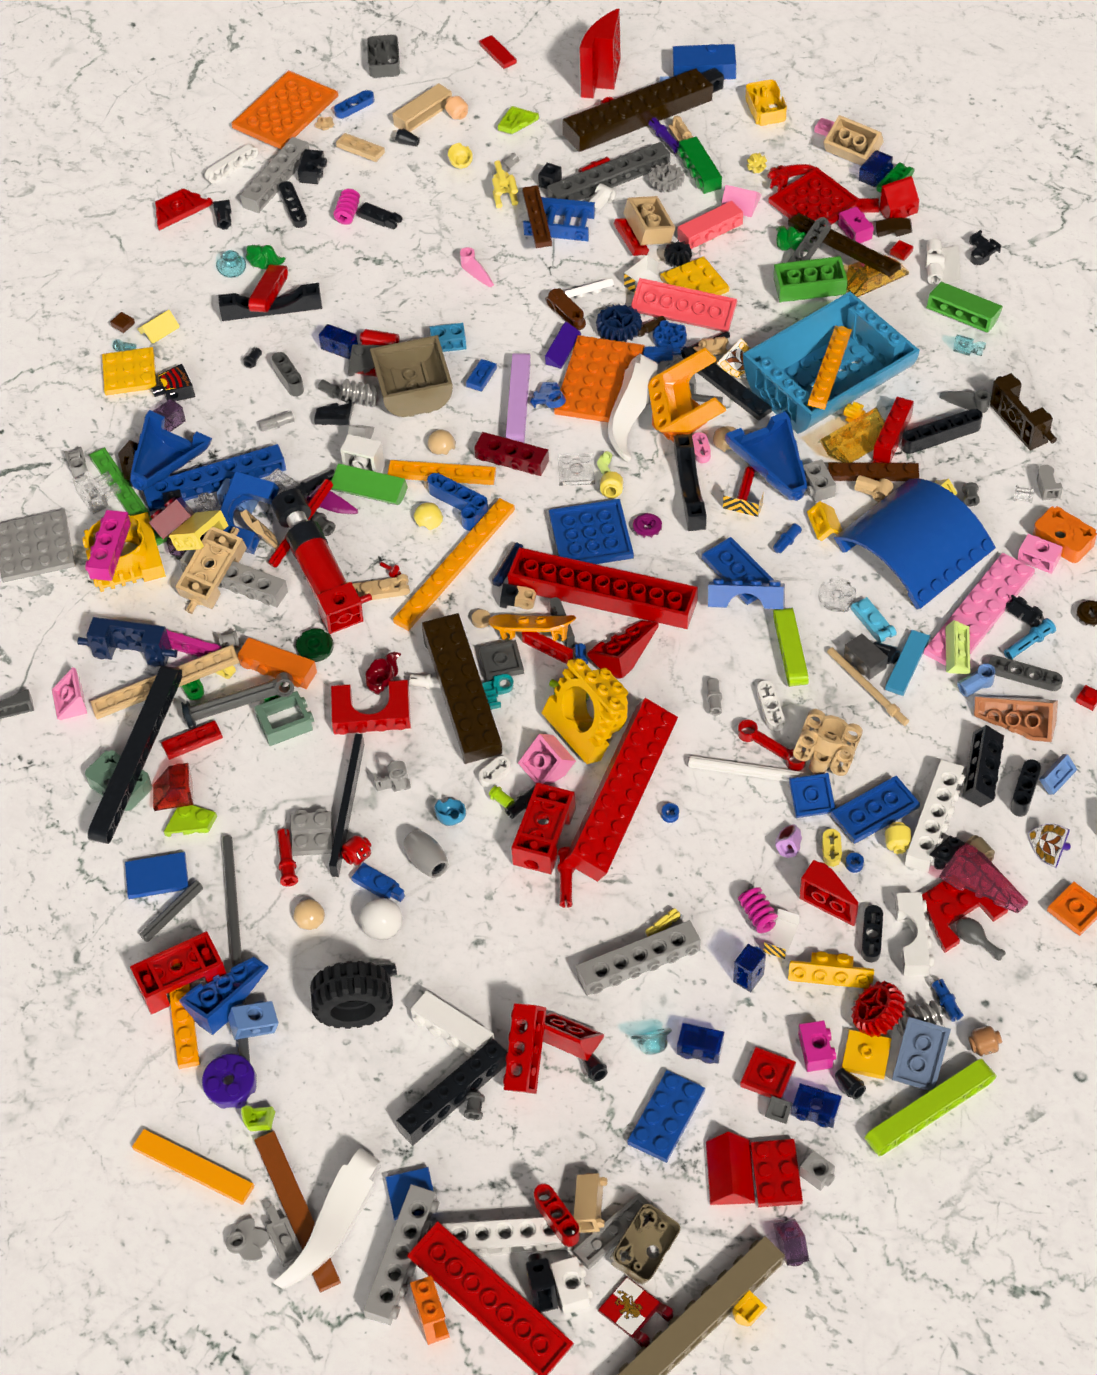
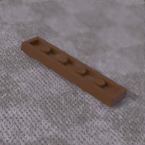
(537, 216)
(875, 471)

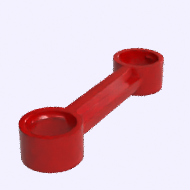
(769, 744)

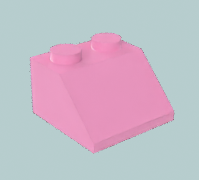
(546, 760)

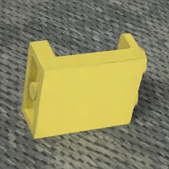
(188, 534)

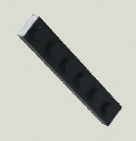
(735, 391)

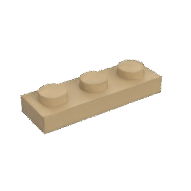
(360, 147)

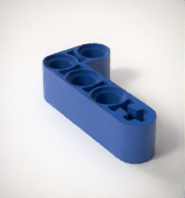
(471, 503)

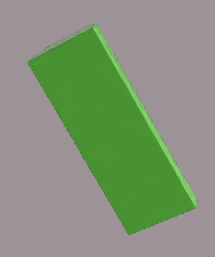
(964, 306)
(369, 484)

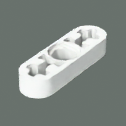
(771, 698)

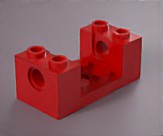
(536, 843)
(156, 977)

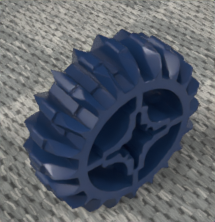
(618, 323)

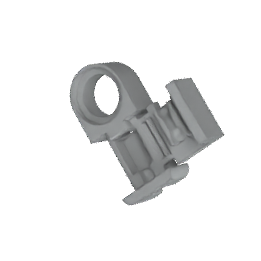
(396, 778)

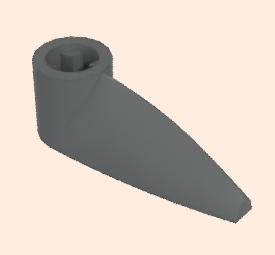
(968, 400)

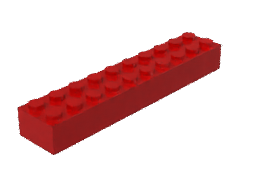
(604, 588)
(620, 790)

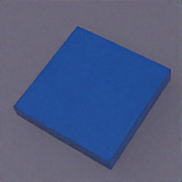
(811, 795)
(399, 1185)

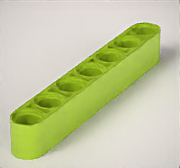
(930, 1107)

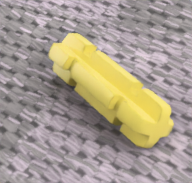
(663, 923)

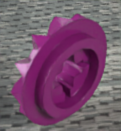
(647, 519)

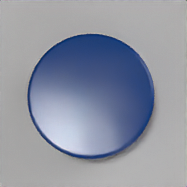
(669, 335)

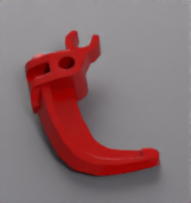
(782, 173)

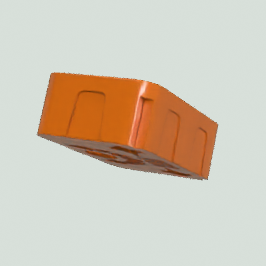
(1079, 536)

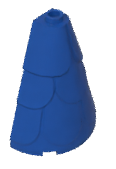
(162, 452)
(773, 455)

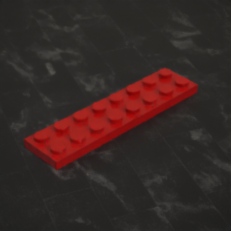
(490, 1300)

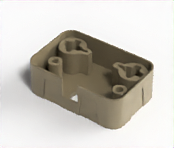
(658, 1232)

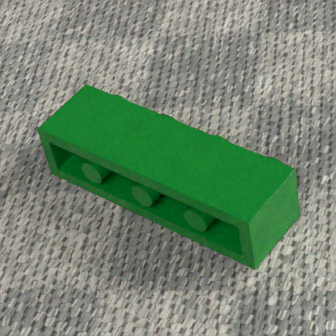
(699, 165)

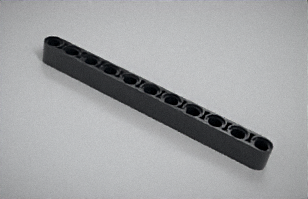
(134, 755)

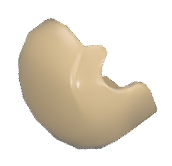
(719, 437)
(441, 442)
(309, 914)

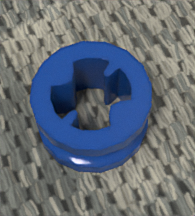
(670, 818)
(857, 867)

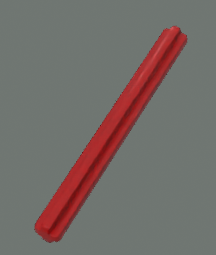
(314, 503)

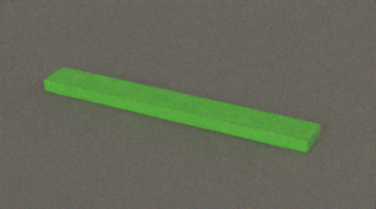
(127, 497)

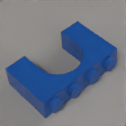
(241, 489)

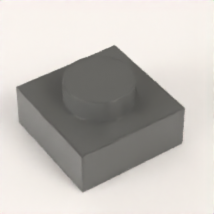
(778, 1110)

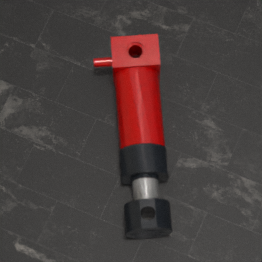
(336, 599)

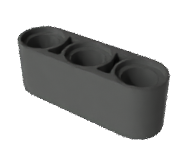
(287, 374)

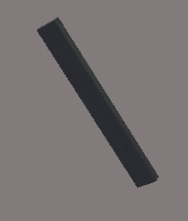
(346, 805)

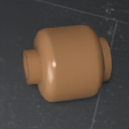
(985, 1041)

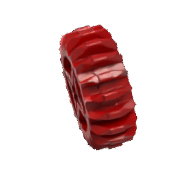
(878, 1009)

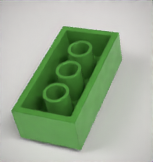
(810, 279)

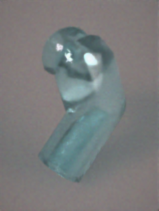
(118, 346)

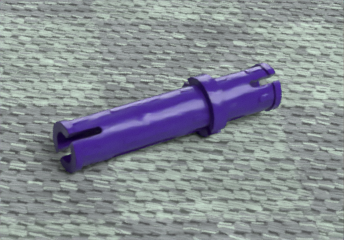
(661, 131)

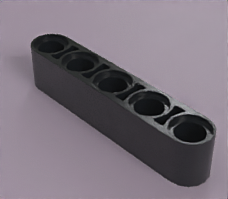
(941, 431)

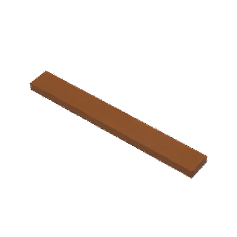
(293, 1203)

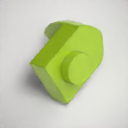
(257, 1118)

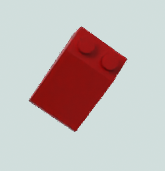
(828, 893)

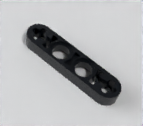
(292, 204)

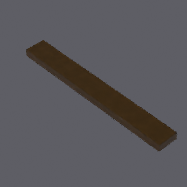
(848, 247)

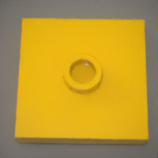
(866, 1054)

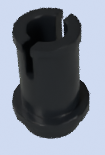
(250, 360)

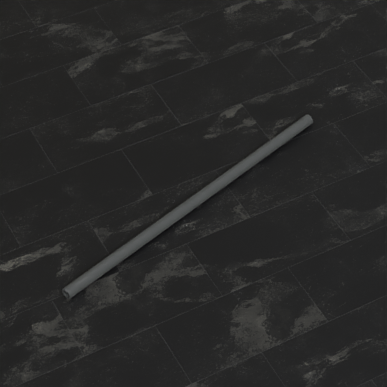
(233, 917)

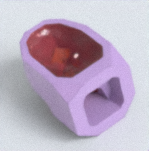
(789, 841)

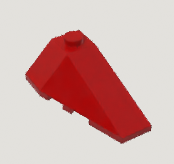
(623, 650)

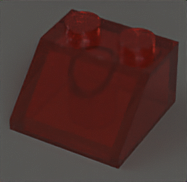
(173, 788)

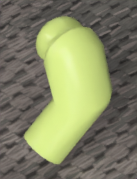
(604, 461)

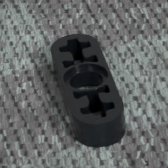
(877, 926)

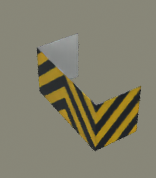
(644, 264)
(741, 505)
(782, 934)

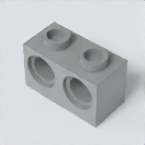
(819, 481)

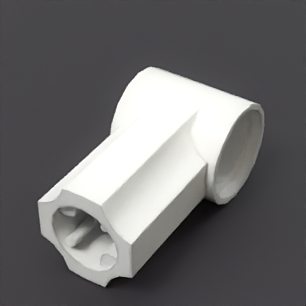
(602, 195)

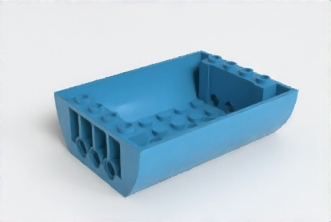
(789, 362)

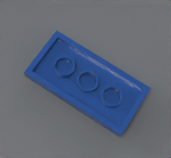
(733, 562)
(875, 809)
(666, 1116)

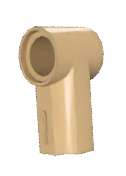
(878, 489)

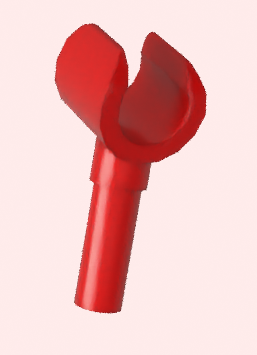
(394, 571)

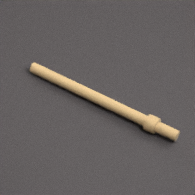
(892, 709)

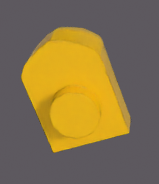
(748, 1309)

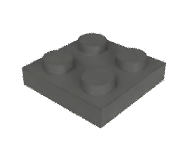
(501, 659)

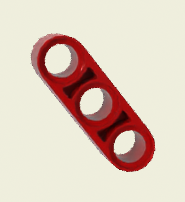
(560, 1224)

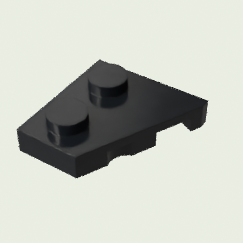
(334, 414)

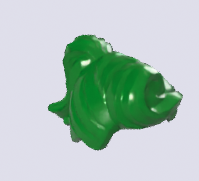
(789, 238)
(263, 256)

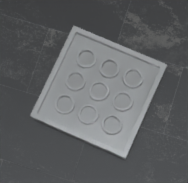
(35, 546)

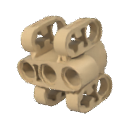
(827, 743)

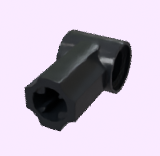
(222, 212)

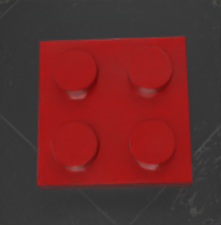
(768, 1073)

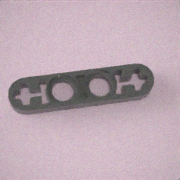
(812, 247)
(1026, 670)

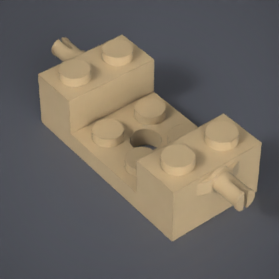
(201, 583)

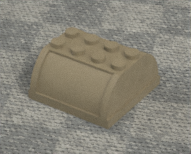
(412, 376)

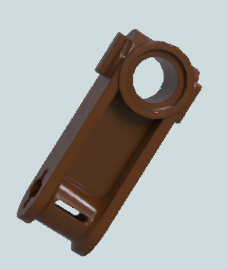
(566, 308)

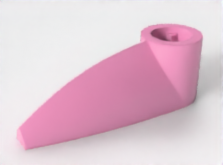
(473, 267)

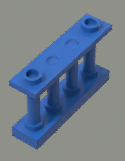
(569, 209)

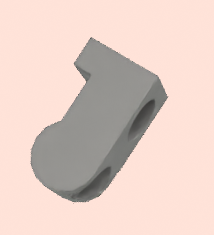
(1046, 483)

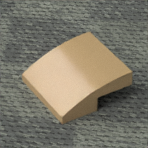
(260, 529)

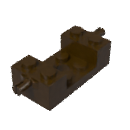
(1030, 427)

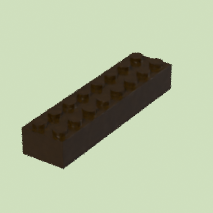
(462, 688)

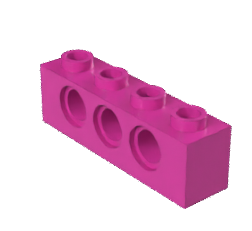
(108, 545)

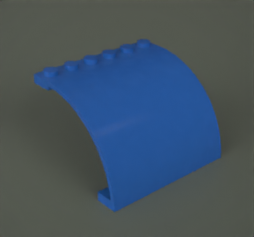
(921, 537)

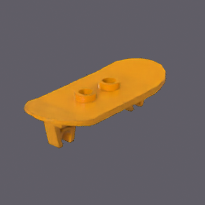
(522, 623)

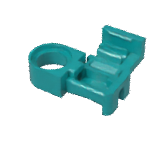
(491, 691)

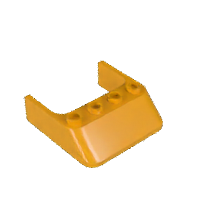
(672, 396)

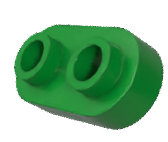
(195, 686)

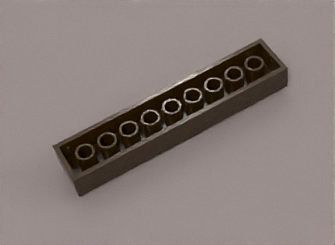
(637, 109)

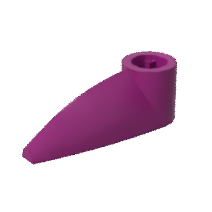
(334, 503)

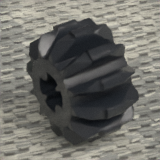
(677, 253)

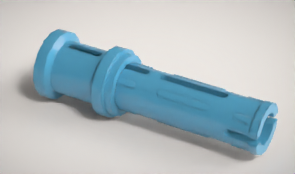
(1035, 635)

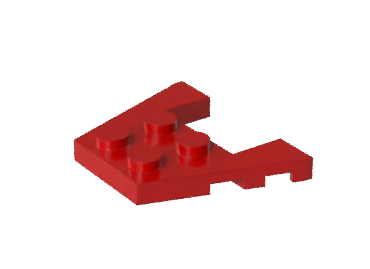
(950, 904)

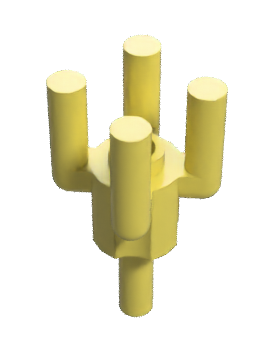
(503, 184)

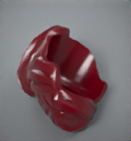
(381, 672)

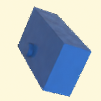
(705, 58)

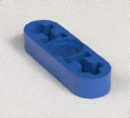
(362, 99)

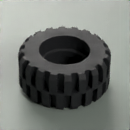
(351, 994)

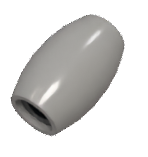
(426, 853)

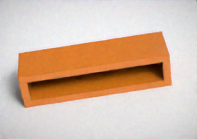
(273, 660)

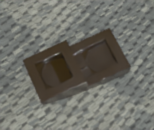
(899, 226)

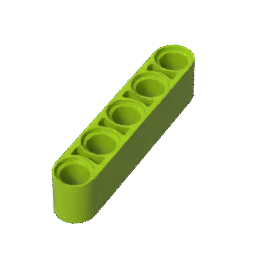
(790, 647)

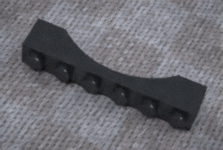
(304, 298)
(690, 490)

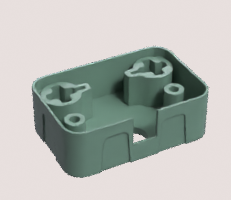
(103, 769)

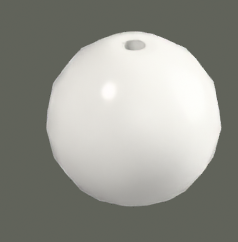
(381, 919)

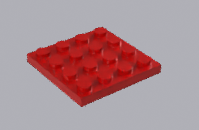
(814, 197)

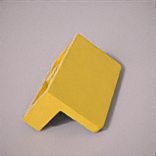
(824, 520)

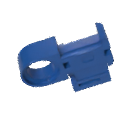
(547, 394)

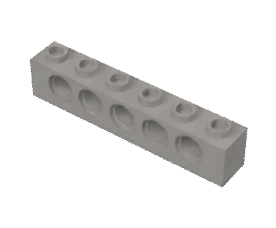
(277, 171)
(247, 581)
(645, 949)
(386, 1311)

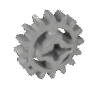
(666, 177)

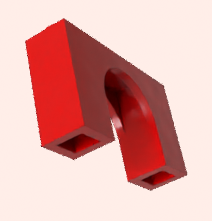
(393, 717)

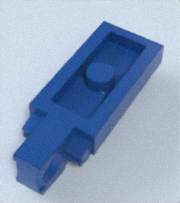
(377, 883)

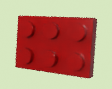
(776, 1173)

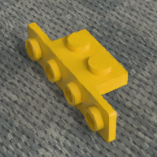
(831, 970)

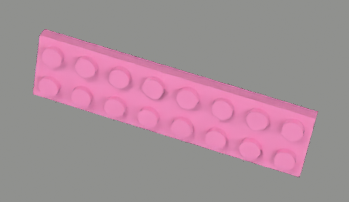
(984, 603)

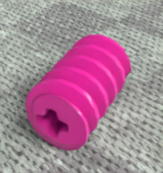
(346, 206)
(758, 909)

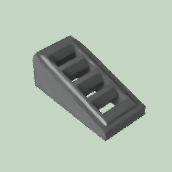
(16, 704)

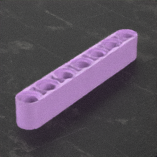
(518, 397)

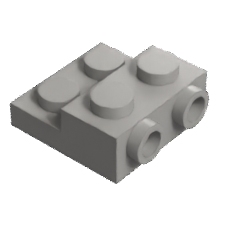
(312, 832)

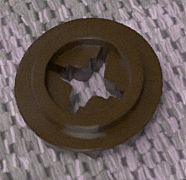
(1083, 612)

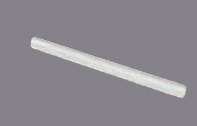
(744, 769)

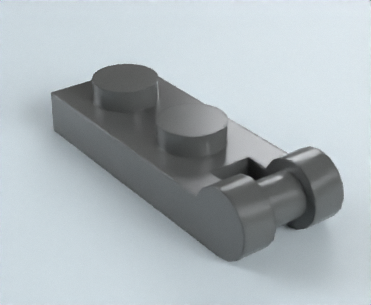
(558, 610)

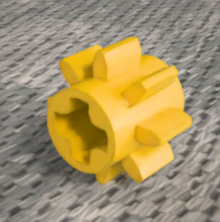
(853, 411)

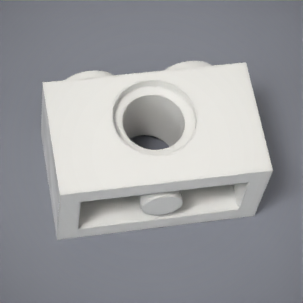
(571, 1298)

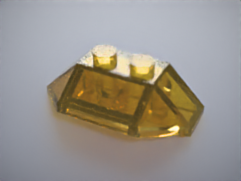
(864, 279)
(854, 438)

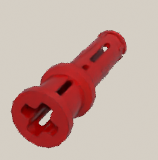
(287, 864)
(565, 878)

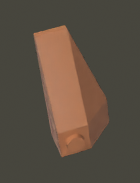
(1025, 716)

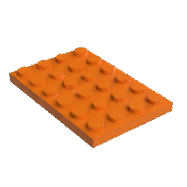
(285, 109)
(595, 377)

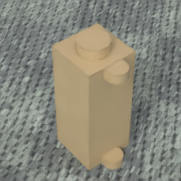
(589, 1202)

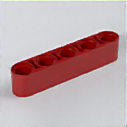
(268, 288)

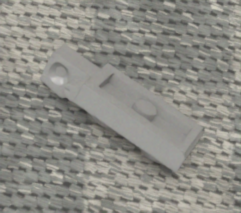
(282, 1236)

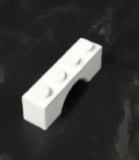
(915, 956)

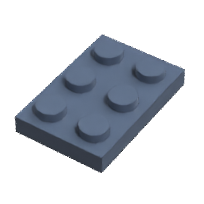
(921, 1054)

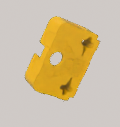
(760, 96)

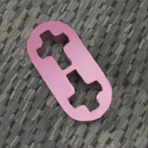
(701, 447)

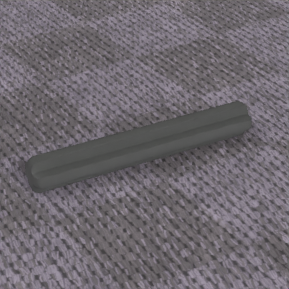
(171, 911)

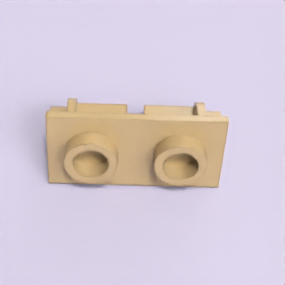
(679, 129)
(715, 346)

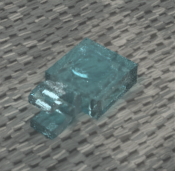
(966, 346)

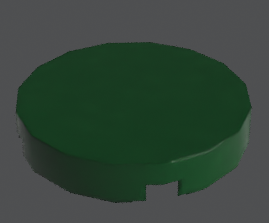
(315, 645)

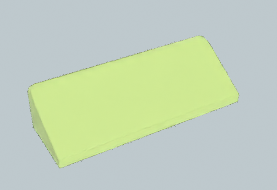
(957, 648)

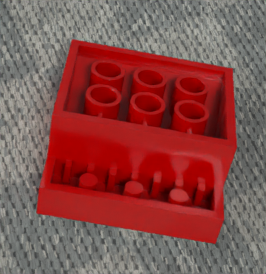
(600, 55)

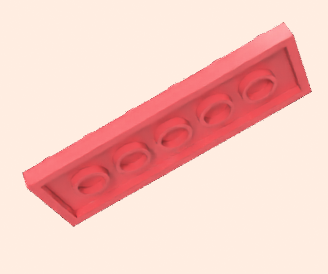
(684, 305)

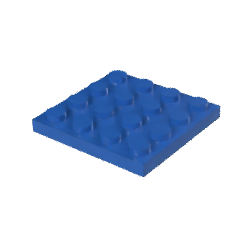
(592, 532)

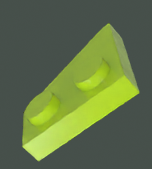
(517, 119)
(190, 820)

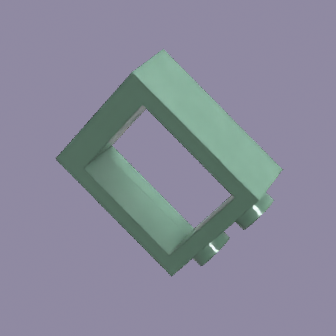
(288, 730)

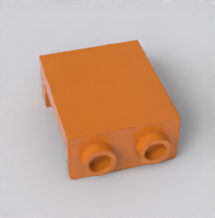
(429, 1309)

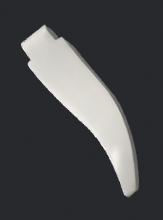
(630, 402)
(337, 1216)

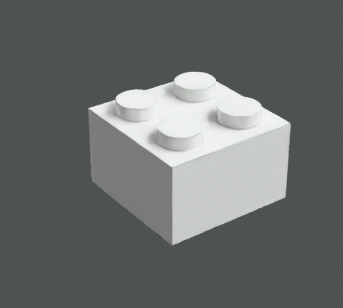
(362, 453)

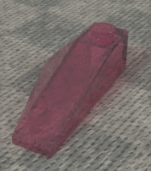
(978, 874)

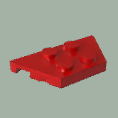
(179, 206)

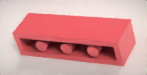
(710, 224)

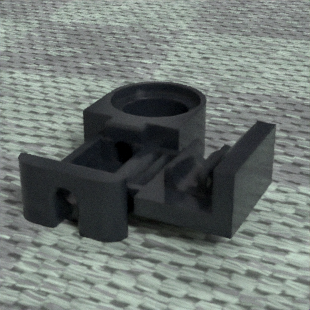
(984, 248)

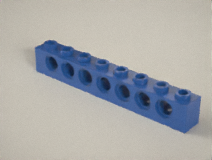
(211, 477)

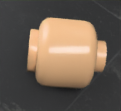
(456, 107)

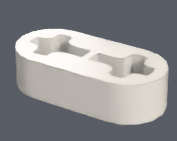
(494, 771)

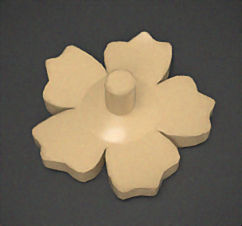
(324, 123)

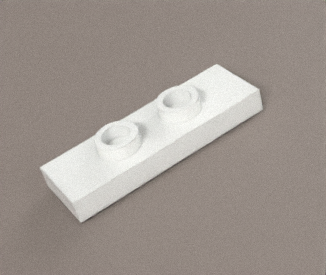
(594, 288)

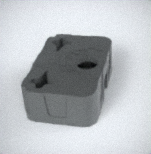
(380, 50)

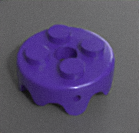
(232, 1094)

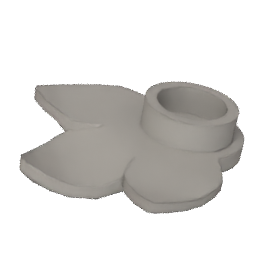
(250, 1238)

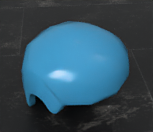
(450, 812)

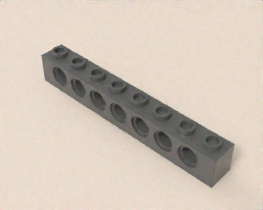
(610, 173)

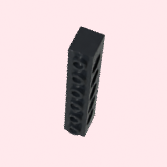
(452, 1092)

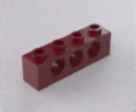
(511, 454)

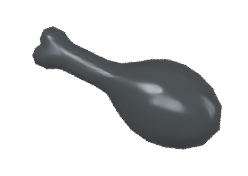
(973, 933)

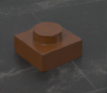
(122, 322)

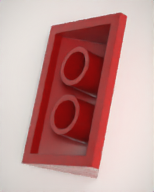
(571, 1036)
(729, 1170)

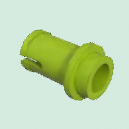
(501, 797)

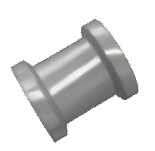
(228, 639)

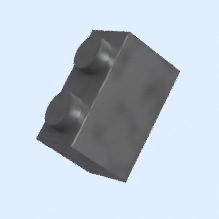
(865, 656)

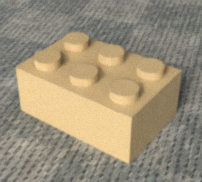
(852, 140)
(649, 220)

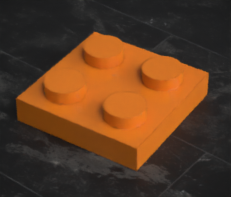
(1075, 908)

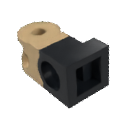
(517, 596)

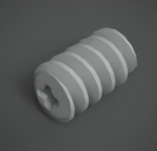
(361, 393)
(927, 1013)

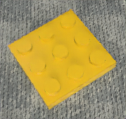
(697, 276)
(129, 371)

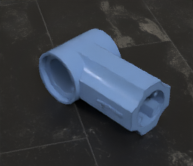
(976, 680)

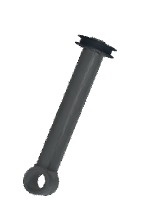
(238, 699)

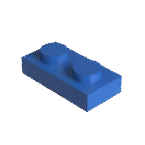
(481, 375)

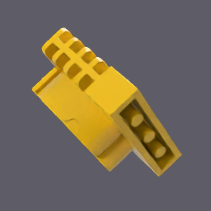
(140, 563)
(569, 712)

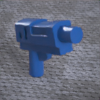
(661, 353)

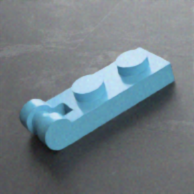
(873, 620)

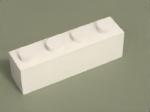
(450, 1024)

